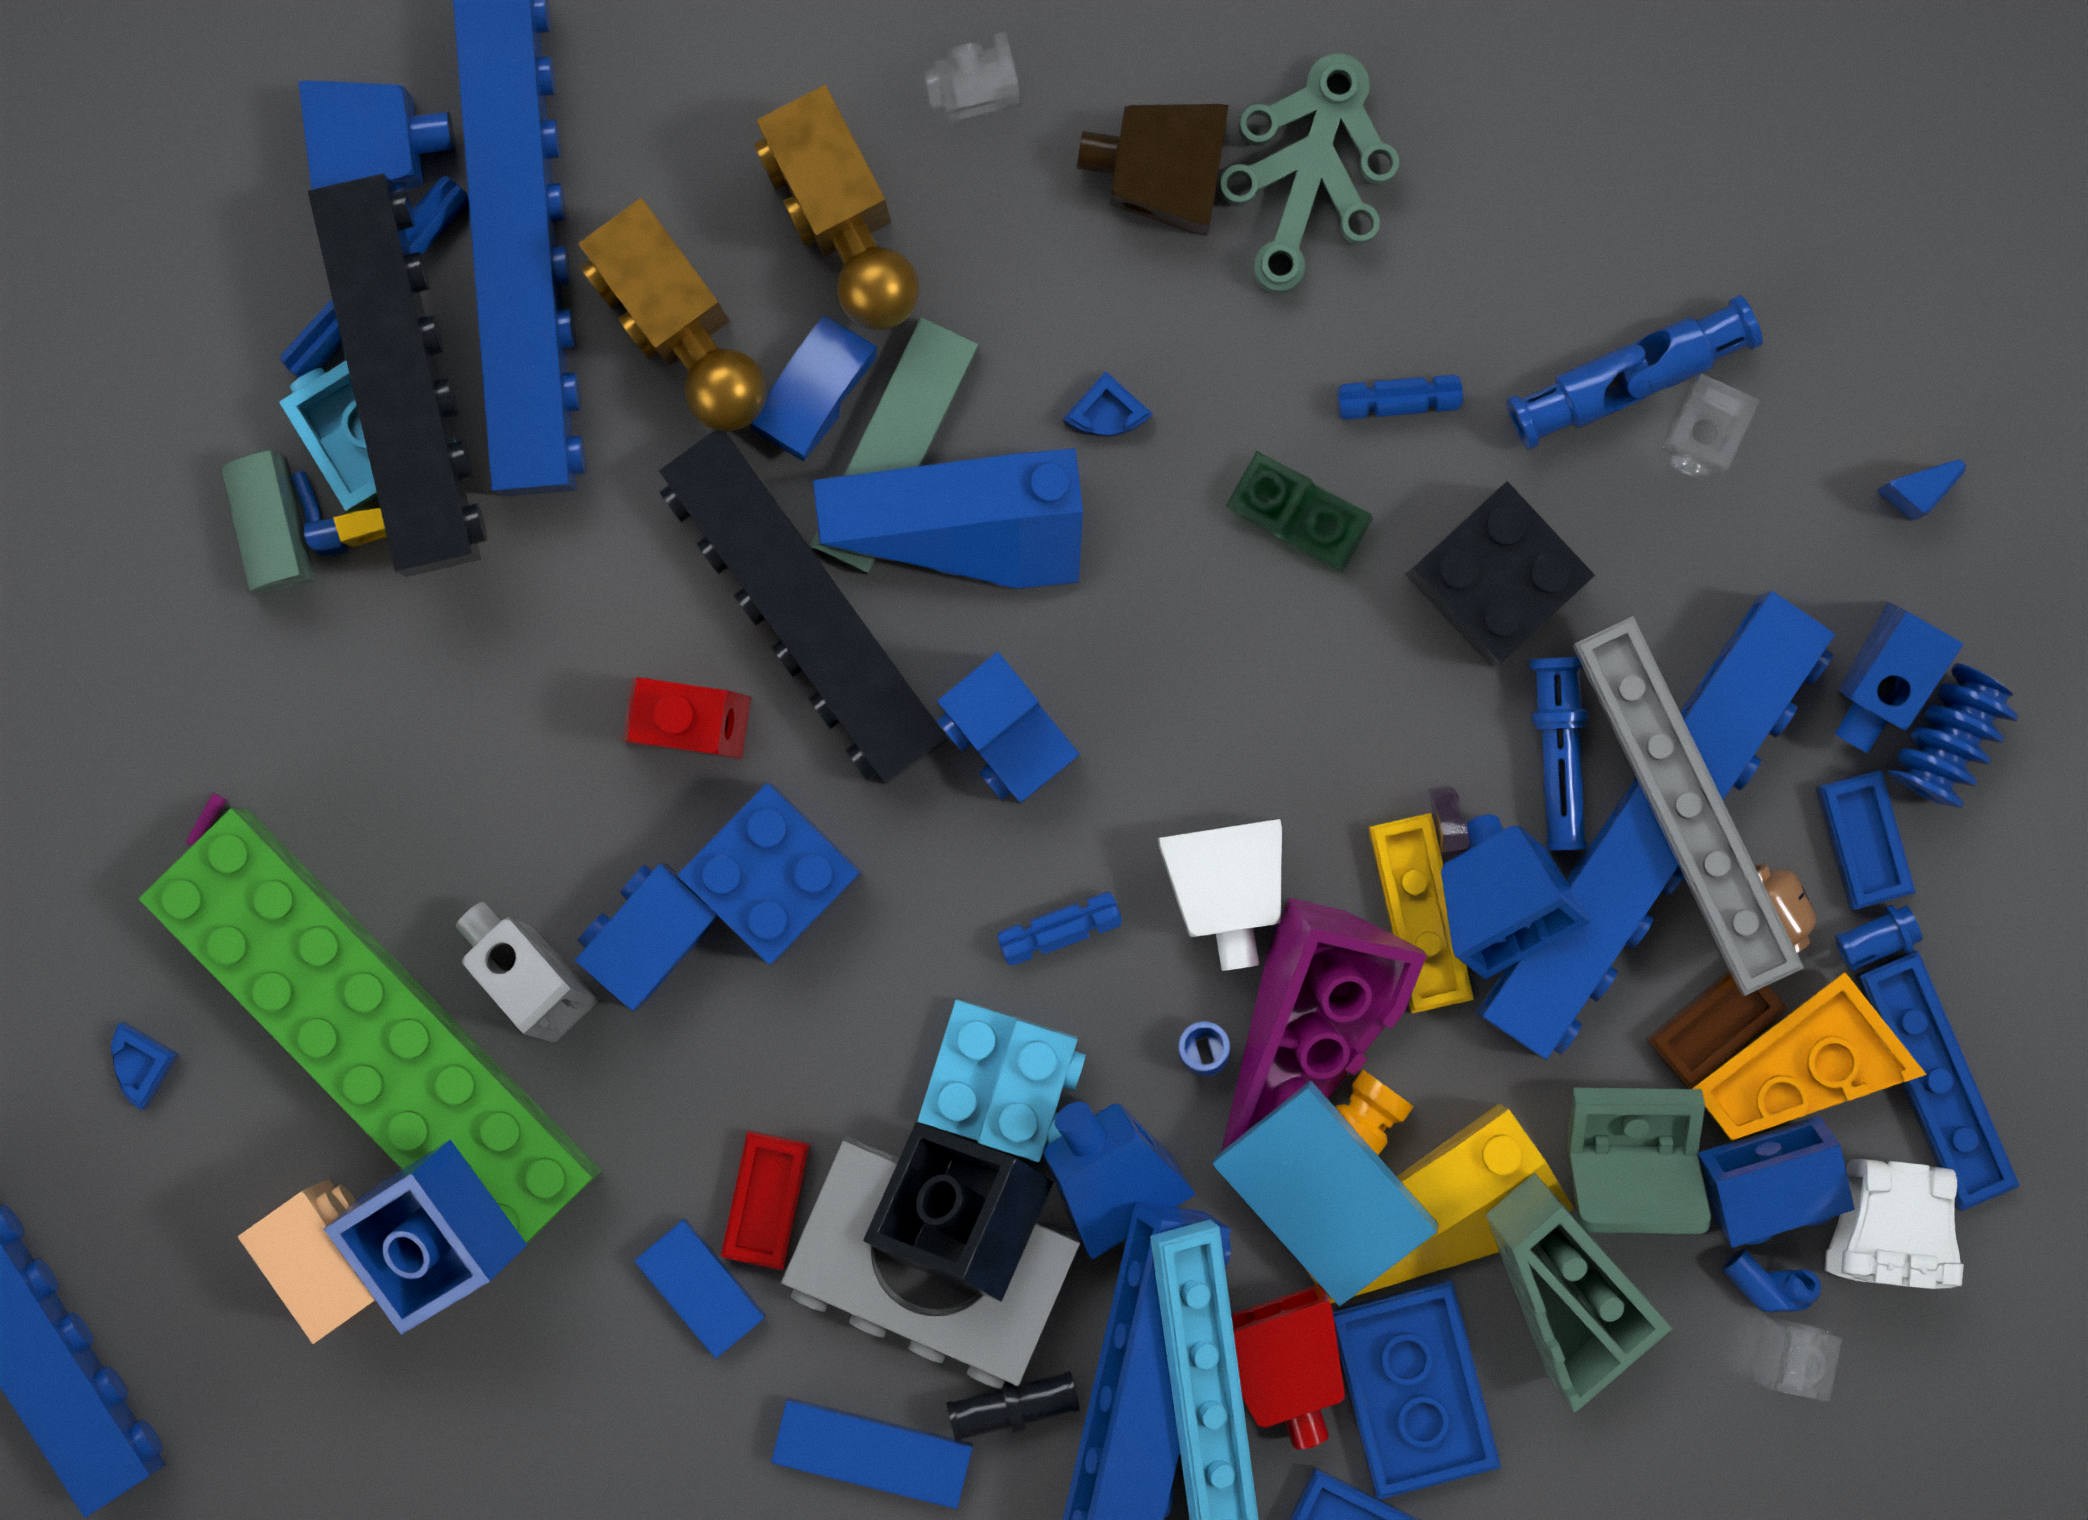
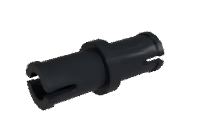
(1013, 1406)

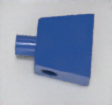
(368, 132)
(1900, 648)
(1506, 898)
(1107, 1166)

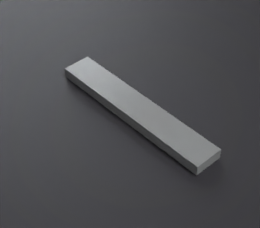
(1688, 806)

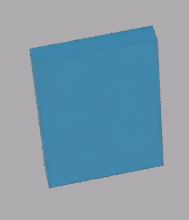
(1325, 1193)

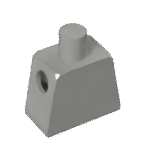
(540, 990)

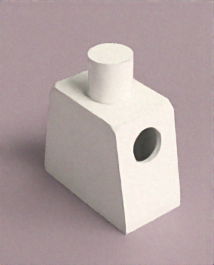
(1227, 885)

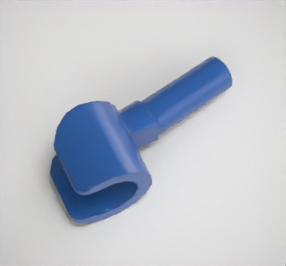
(318, 533)

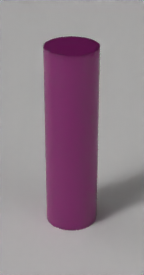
(206, 818)

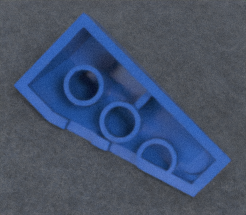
(977, 518)

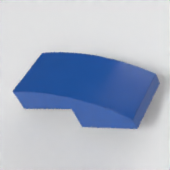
(813, 386)

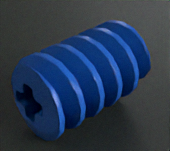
(1955, 736)

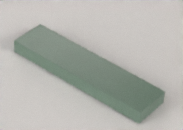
(910, 411)

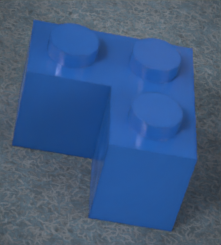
(1007, 729)

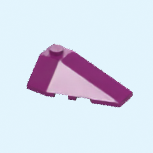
(1319, 1006)

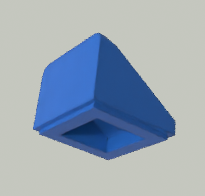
(1920, 491)

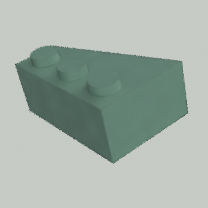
(1572, 1293)

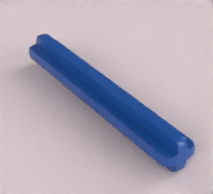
(322, 334)

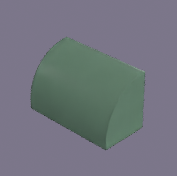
(267, 522)

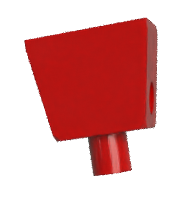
(686, 717)
(1290, 1363)

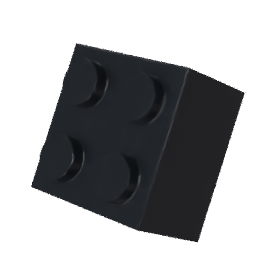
(1500, 574)
(958, 1211)

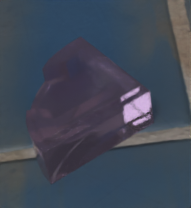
(1449, 827)

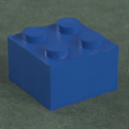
(770, 873)
(425, 1237)

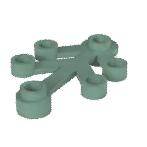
(1313, 161)

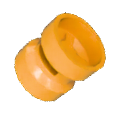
(1373, 1110)

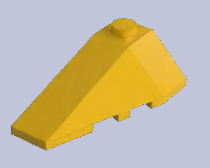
(1458, 1189)

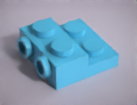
(331, 429)
(1000, 1080)

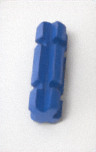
(1400, 397)
(1059, 928)

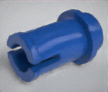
(1879, 938)

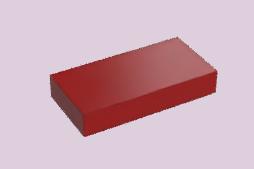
(765, 1199)

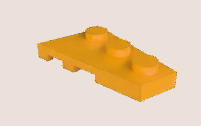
(1807, 1062)

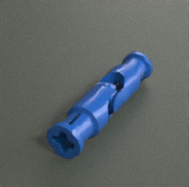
(1642, 369)

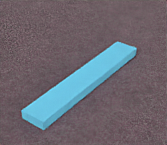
(1204, 1372)

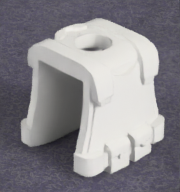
(1898, 1227)

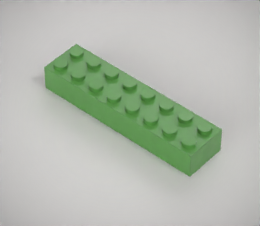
(361, 1019)

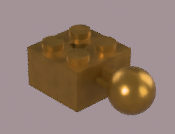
(837, 206)
(673, 315)

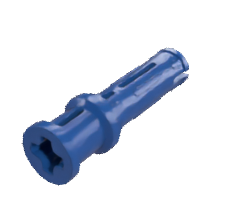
(1563, 830)

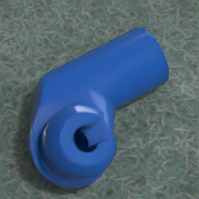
(1774, 1289)

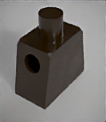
(1162, 162)

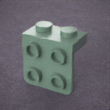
(1637, 1160)

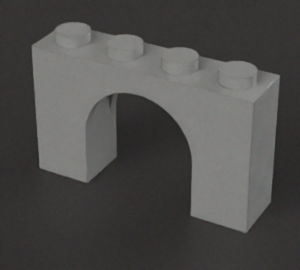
(842, 1270)

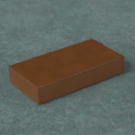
(1713, 1028)

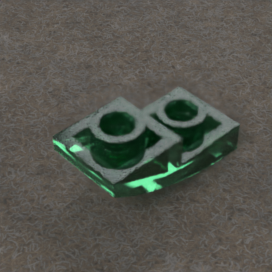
(1299, 512)

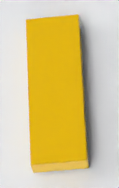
(1416, 908)

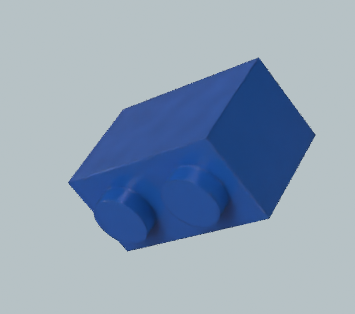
(645, 936)
(1776, 1181)

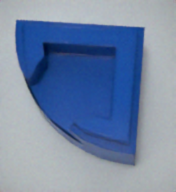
(1107, 410)
(140, 1063)

